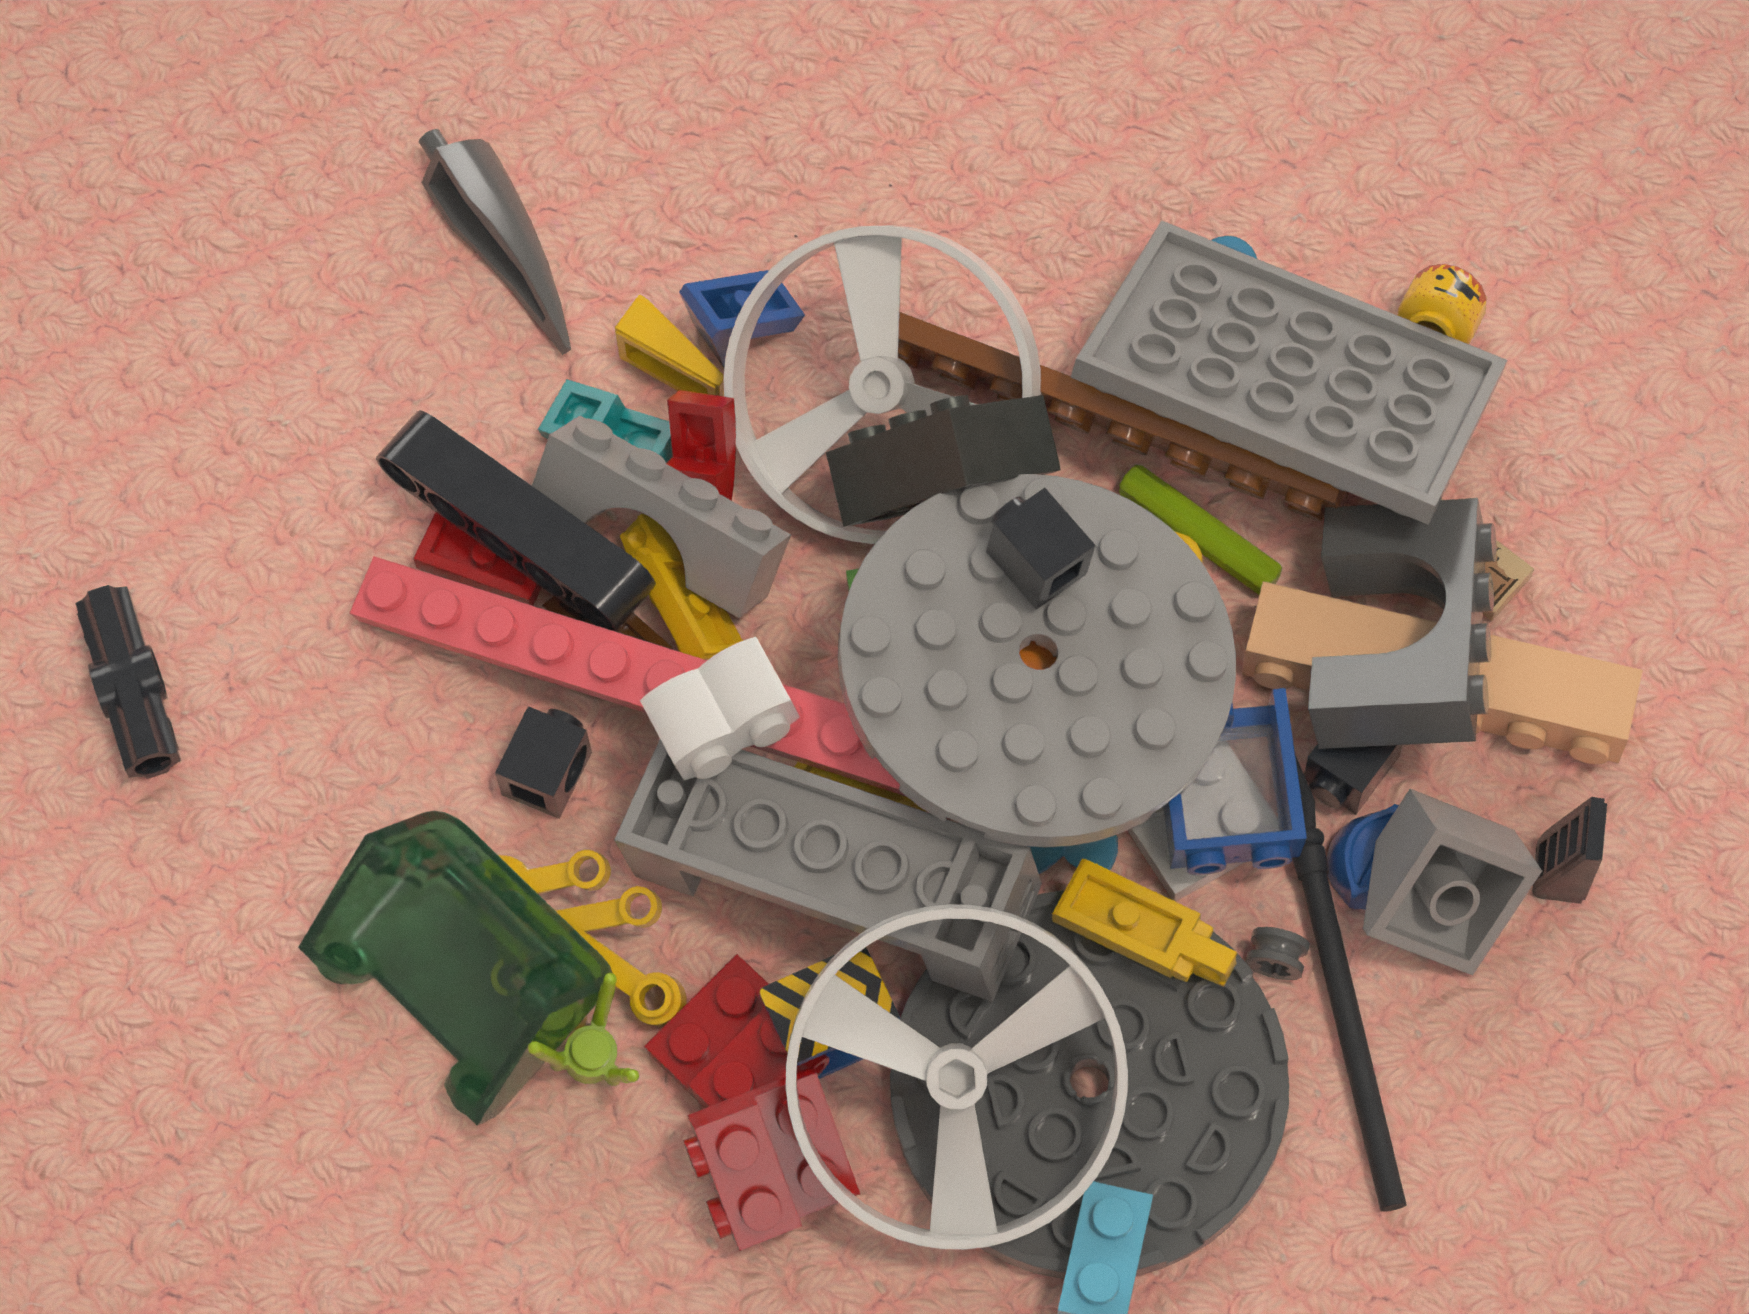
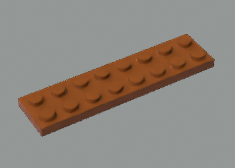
(1130, 425)

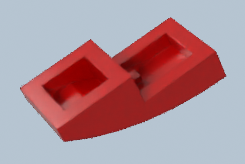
(704, 438)

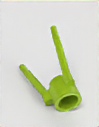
(590, 1049)

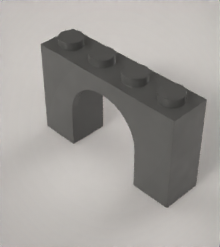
(1434, 684)

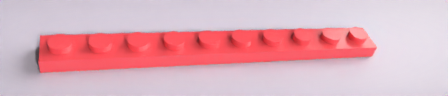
(584, 658)

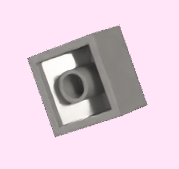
(1445, 882)

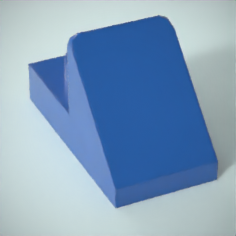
(718, 301)

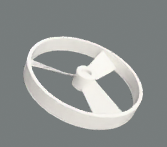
(879, 384)
(956, 1079)

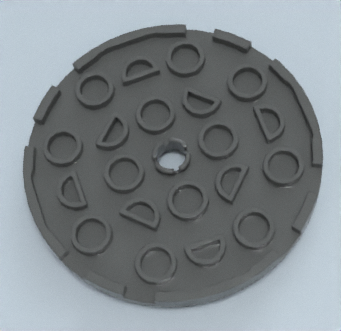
(1198, 1109)

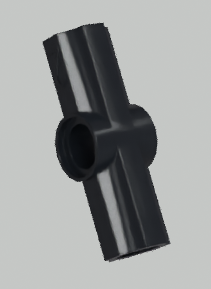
(128, 682)

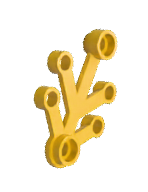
(608, 915)

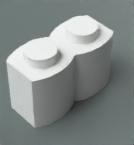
(720, 710)

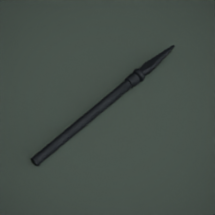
(1313, 872)

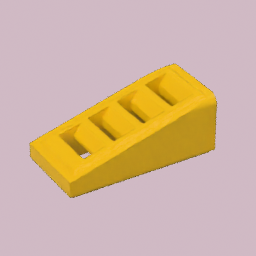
(662, 351)

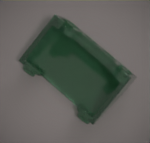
(460, 950)

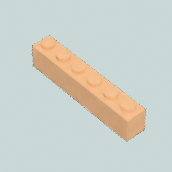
(1533, 690)

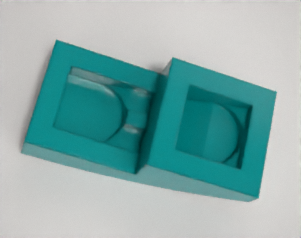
(593, 403)

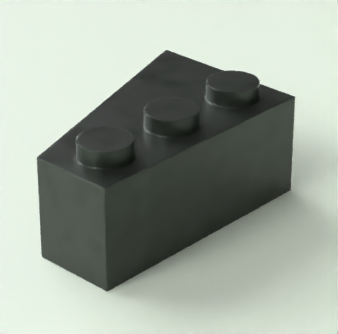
(925, 455)

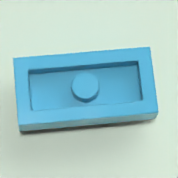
(1105, 1251)

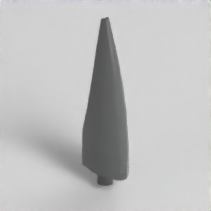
(490, 217)

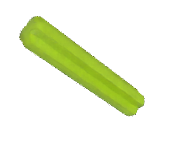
(1213, 537)

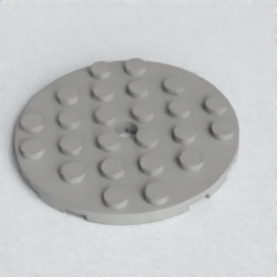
(1022, 749)

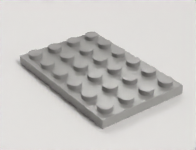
(1291, 371)

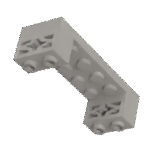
(832, 858)

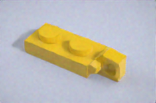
(694, 622)
(1142, 925)

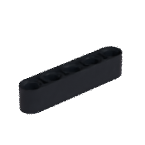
(516, 521)

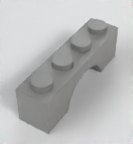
(724, 548)

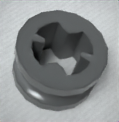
(1277, 953)

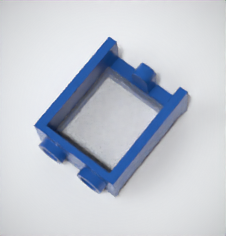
(1243, 799)

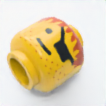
(1445, 301)

